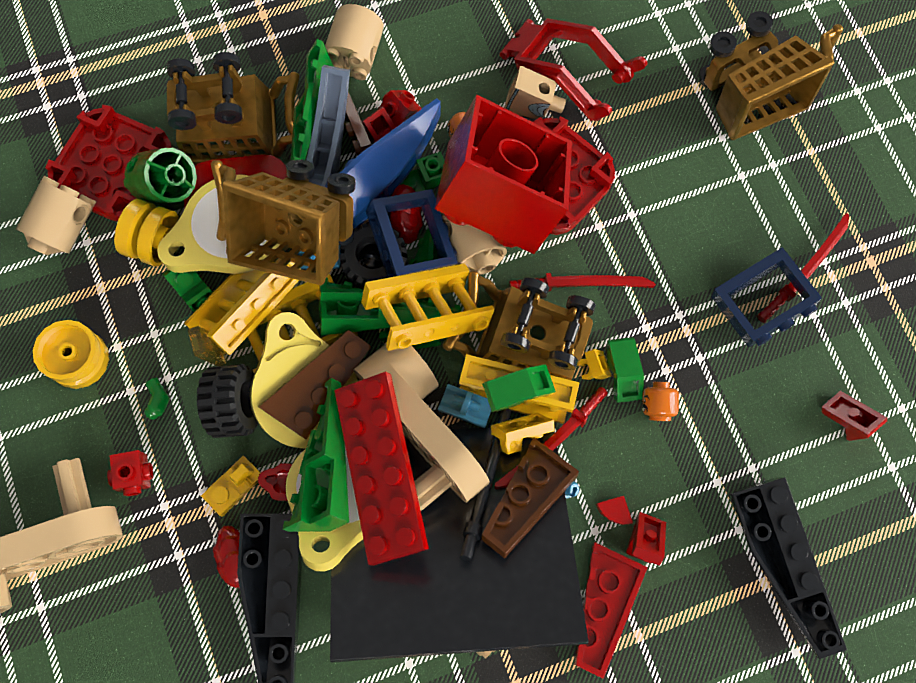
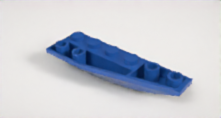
(390, 159)

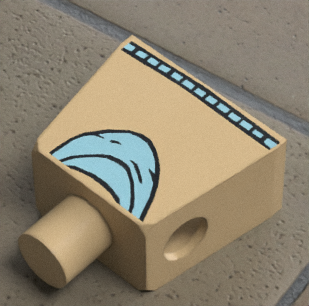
(533, 95)

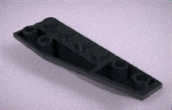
(786, 558)
(270, 593)

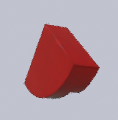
(615, 510)

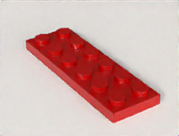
(380, 469)

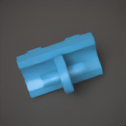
(465, 406)

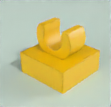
(597, 365)

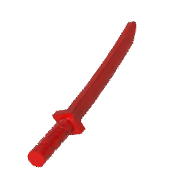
(590, 280)
(788, 291)
(577, 418)

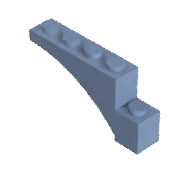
(329, 123)

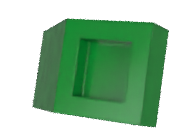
(427, 174)
(189, 287)
(627, 369)
(518, 387)

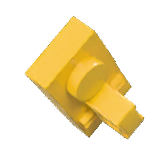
(513, 431)
(231, 486)

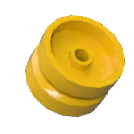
(142, 229)
(70, 354)

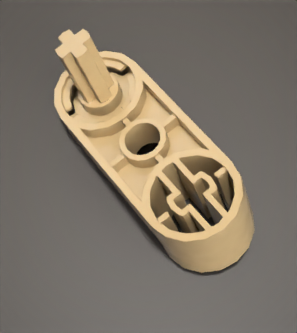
(450, 460)
(62, 538)

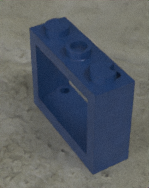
(386, 239)
(778, 259)

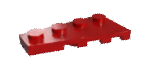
(607, 604)

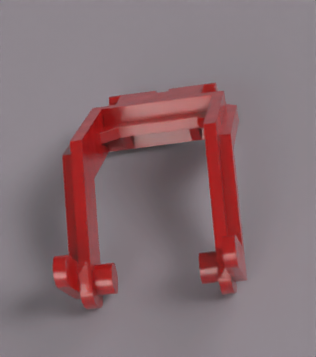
(534, 38)

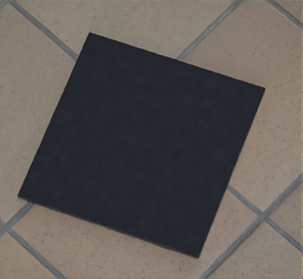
(456, 606)

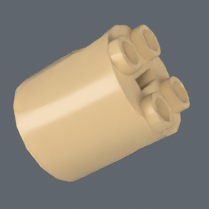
(354, 39)
(54, 217)
(475, 247)

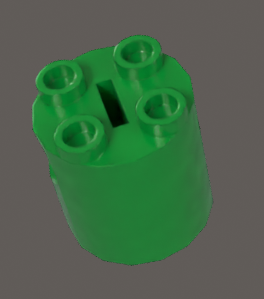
(160, 176)

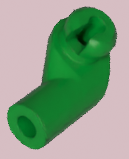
(158, 401)

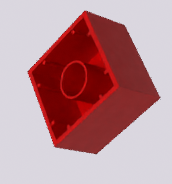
(505, 176)

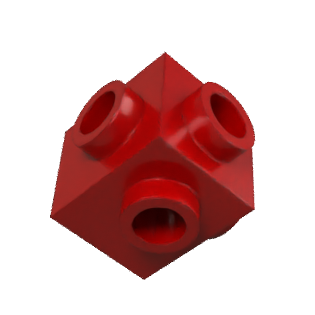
(399, 105)
(130, 472)

